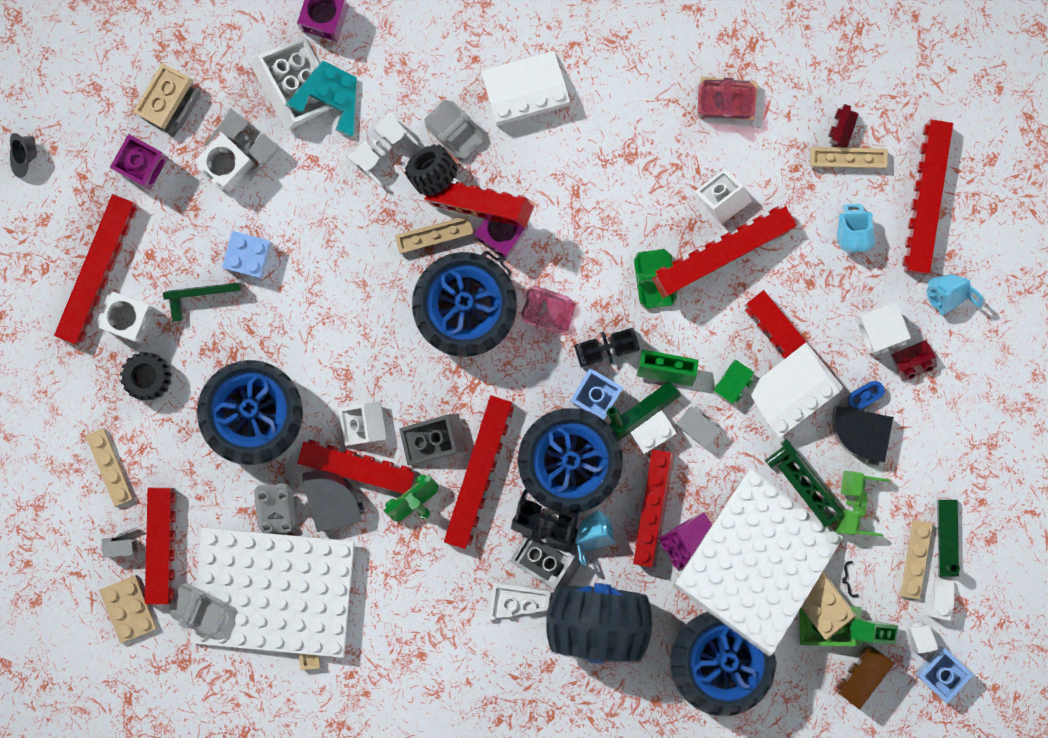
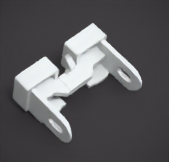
(367, 156)

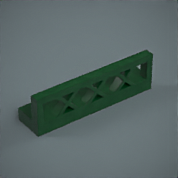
(808, 492)

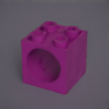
(329, 30)
(139, 162)
(501, 248)
(684, 539)

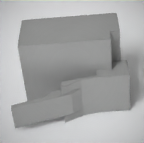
(120, 547)

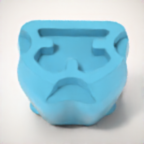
(855, 229)
(950, 291)
(593, 534)

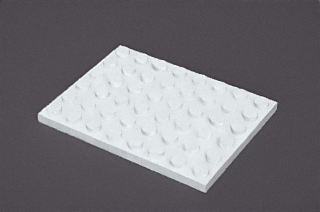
(758, 562)
(277, 590)

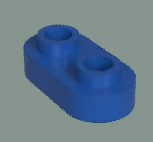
(865, 395)

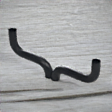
(501, 261)
(846, 582)

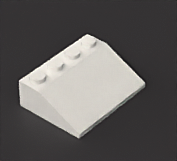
(282, 73)
(525, 88)
(794, 389)

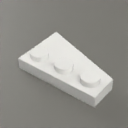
(517, 599)

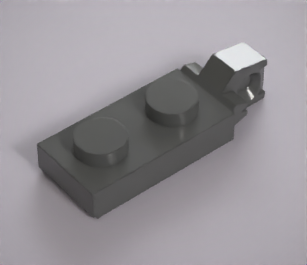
(182, 112)

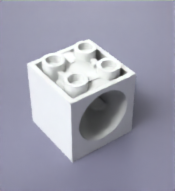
(224, 145)
(138, 329)
(883, 329)

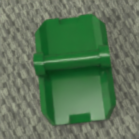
(646, 265)
(413, 500)

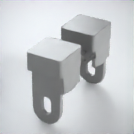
(233, 127)

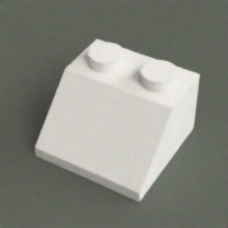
(723, 196)
(362, 423)
(653, 432)

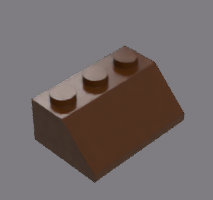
(864, 676)

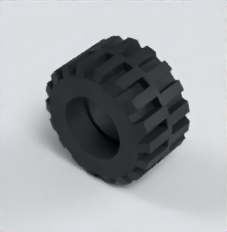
(431, 170)
(134, 364)

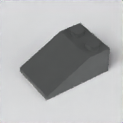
(433, 439)
(545, 562)

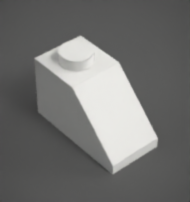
(941, 599)
(921, 638)

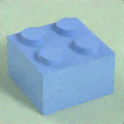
(247, 255)
(596, 393)
(944, 674)

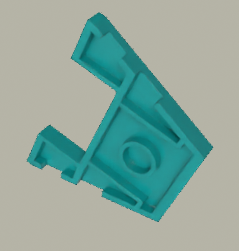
(333, 88)

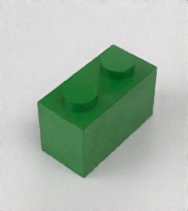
(733, 382)

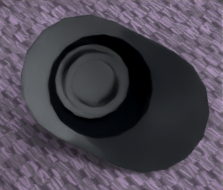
(21, 153)

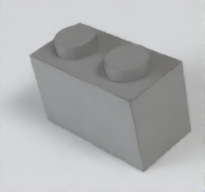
(698, 427)

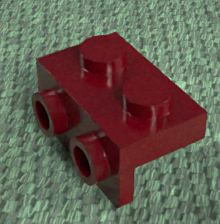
(844, 126)
(914, 360)

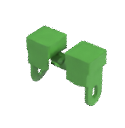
(853, 485)

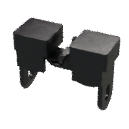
(622, 341)
(529, 517)

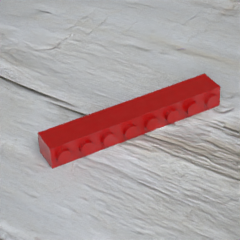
(928, 197)
(723, 252)
(95, 270)
(478, 471)

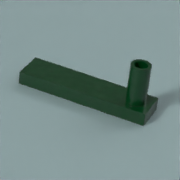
(175, 295)
(643, 411)
(782, 453)
(948, 538)

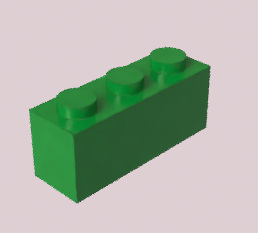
(667, 368)
(873, 631)

